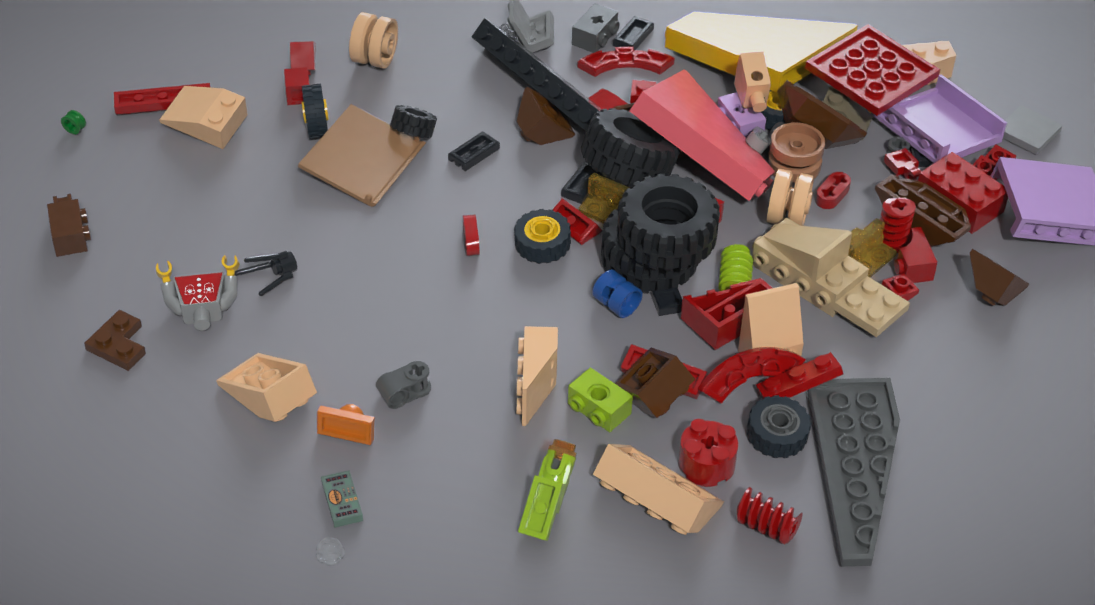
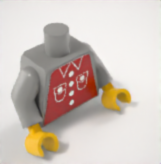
(200, 296)

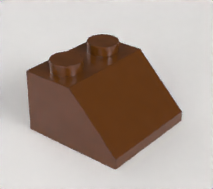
(656, 381)

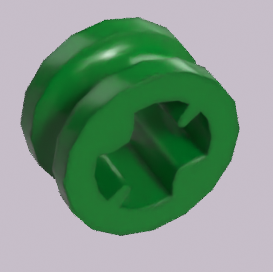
(73, 122)

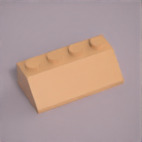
(657, 488)

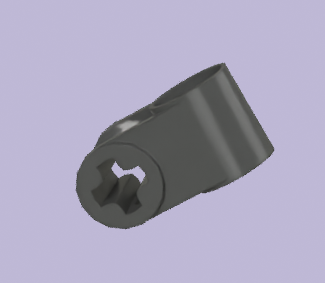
(403, 386)

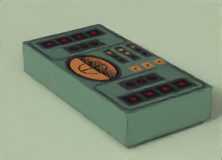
(342, 499)

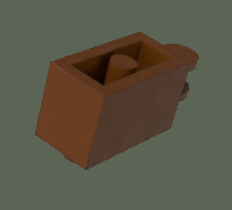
(67, 226)

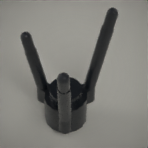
(281, 263)

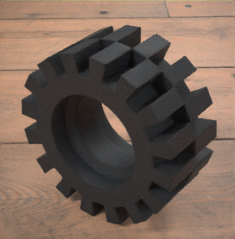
(413, 121)

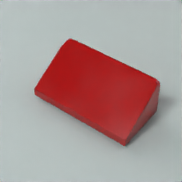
(581, 226)

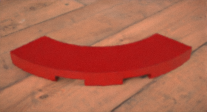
(625, 58)
(748, 364)

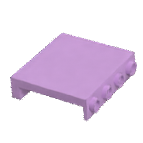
(944, 122)
(1049, 200)

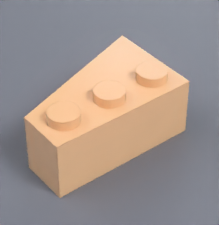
(937, 53)

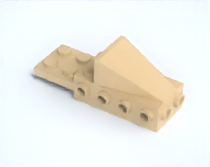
(826, 274)

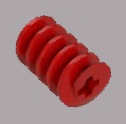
(898, 218)
(767, 517)

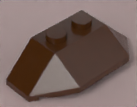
(804, 108)
(936, 214)

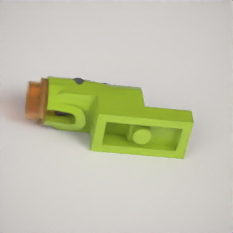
(548, 490)

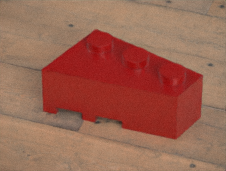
(719, 314)

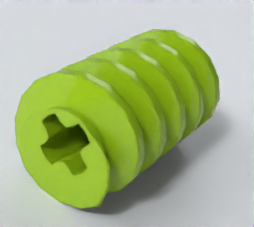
(735, 266)

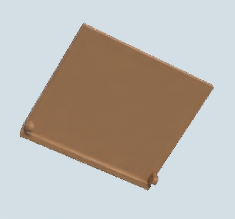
(361, 155)

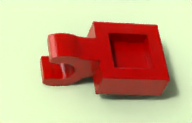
(903, 163)

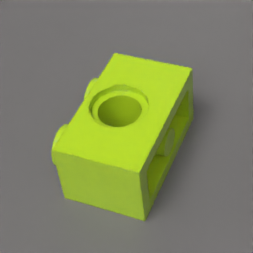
(599, 399)

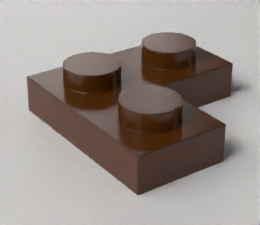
(114, 343)

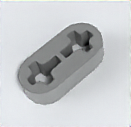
(758, 139)

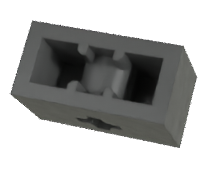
(595, 28)

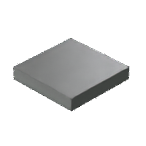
(1030, 130)

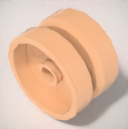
(373, 40)
(786, 198)

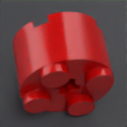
(708, 452)

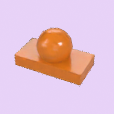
(346, 423)

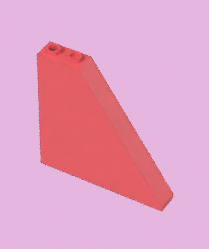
(700, 129)

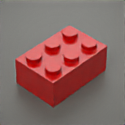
(968, 187)

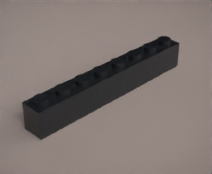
(536, 73)

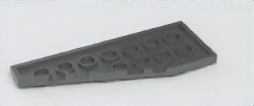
(856, 443)

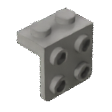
(532, 32)

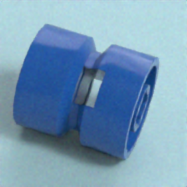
(617, 293)

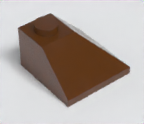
(541, 119)
(994, 280)

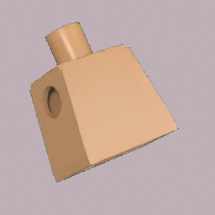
(752, 92)

